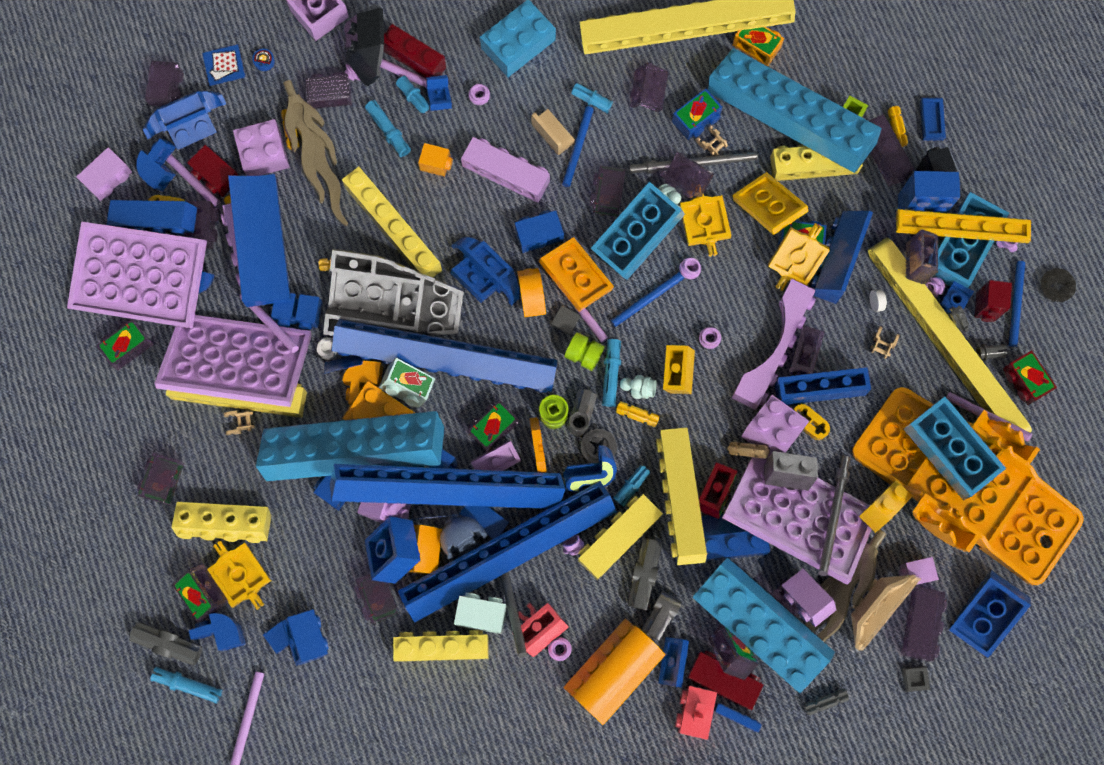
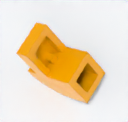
(531, 292)
(358, 375)

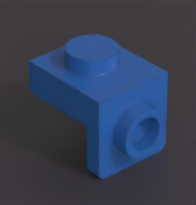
(438, 93)

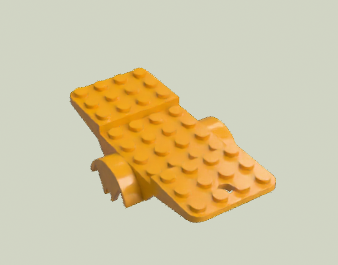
(1001, 517)

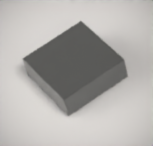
(565, 320)
(915, 679)

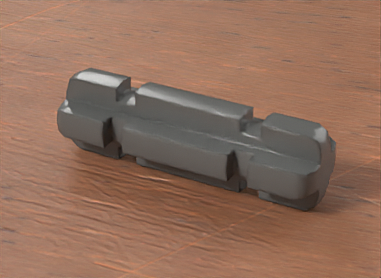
(959, 318)
(825, 702)

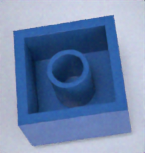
(392, 550)

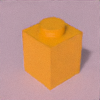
(435, 159)

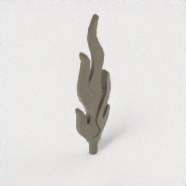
(314, 141)
(842, 593)

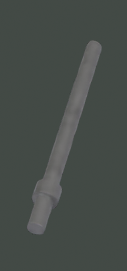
(652, 166)
(841, 479)

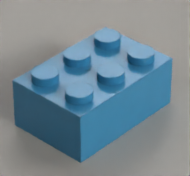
(518, 38)

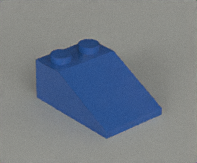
(990, 614)

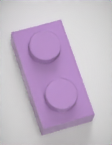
(497, 458)

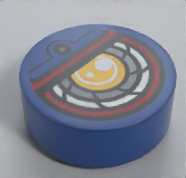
(263, 59)

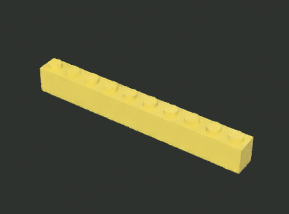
(682, 23)

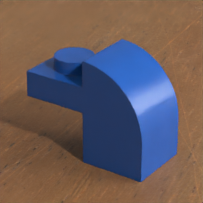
(152, 167)
(224, 628)

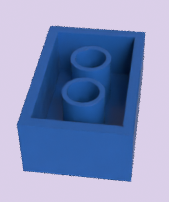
(930, 191)

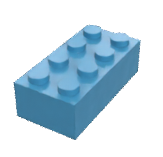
(638, 230)
(962, 257)
(954, 449)

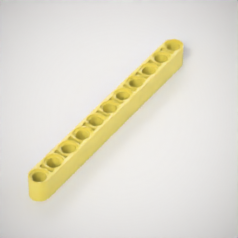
(945, 335)

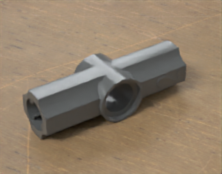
(644, 574)
(165, 643)

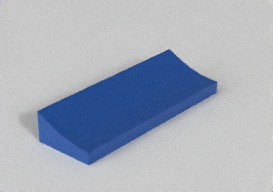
(259, 240)

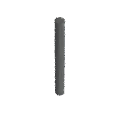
(513, 615)

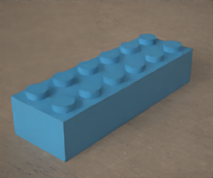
(764, 625)

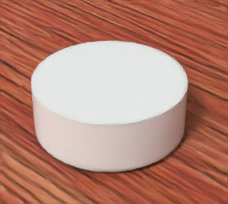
(878, 300)
(324, 348)

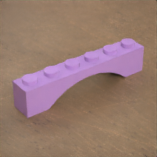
(792, 306)

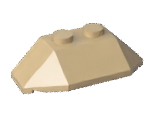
(879, 605)

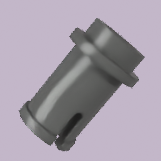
(989, 352)

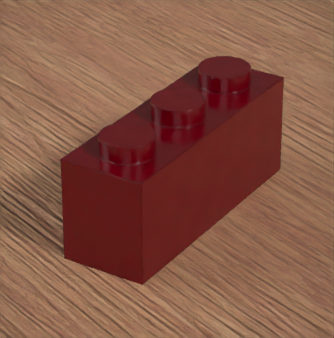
(413, 53)
(709, 674)

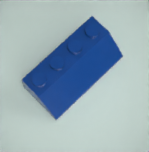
(840, 260)
(728, 540)

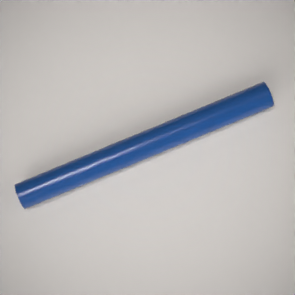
(577, 146)
(647, 299)
(1017, 302)

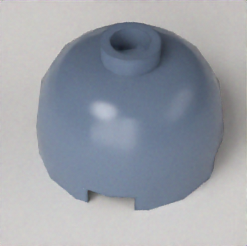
(461, 536)

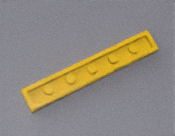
(964, 226)

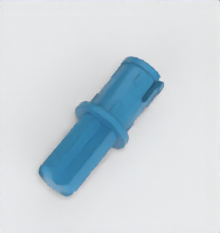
(413, 94)
(592, 97)
(632, 485)

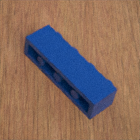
(153, 216)
(823, 386)

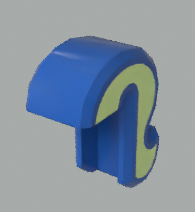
(589, 474)

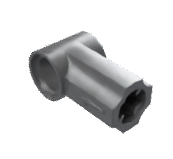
(582, 411)
(663, 611)

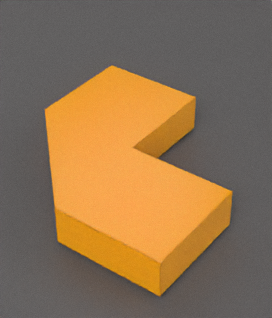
(537, 443)

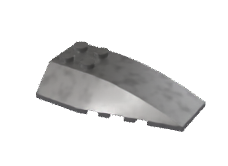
(389, 296)

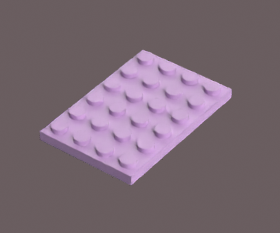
(137, 274)
(233, 361)
(799, 520)

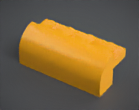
(614, 671)

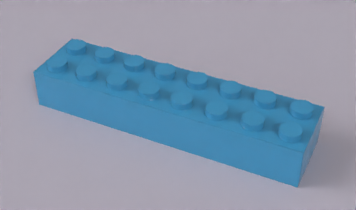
(794, 110)
(377, 441)

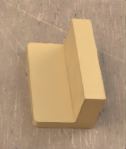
(552, 131)

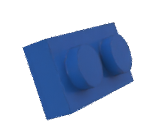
(673, 662)

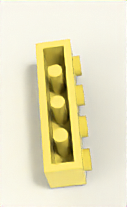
(803, 163)
(221, 522)
(619, 537)
(435, 648)

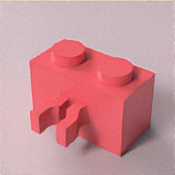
(541, 628)
(696, 712)

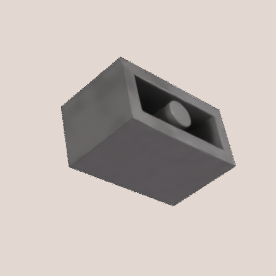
(790, 471)

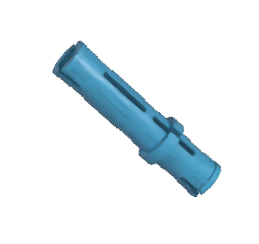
(392, 135)
(612, 365)
(187, 685)

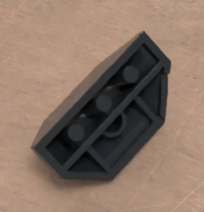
(365, 43)

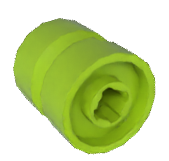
(584, 351)
(553, 411)

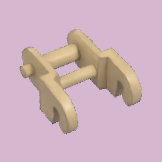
(714, 151)
(885, 352)
(246, 414)

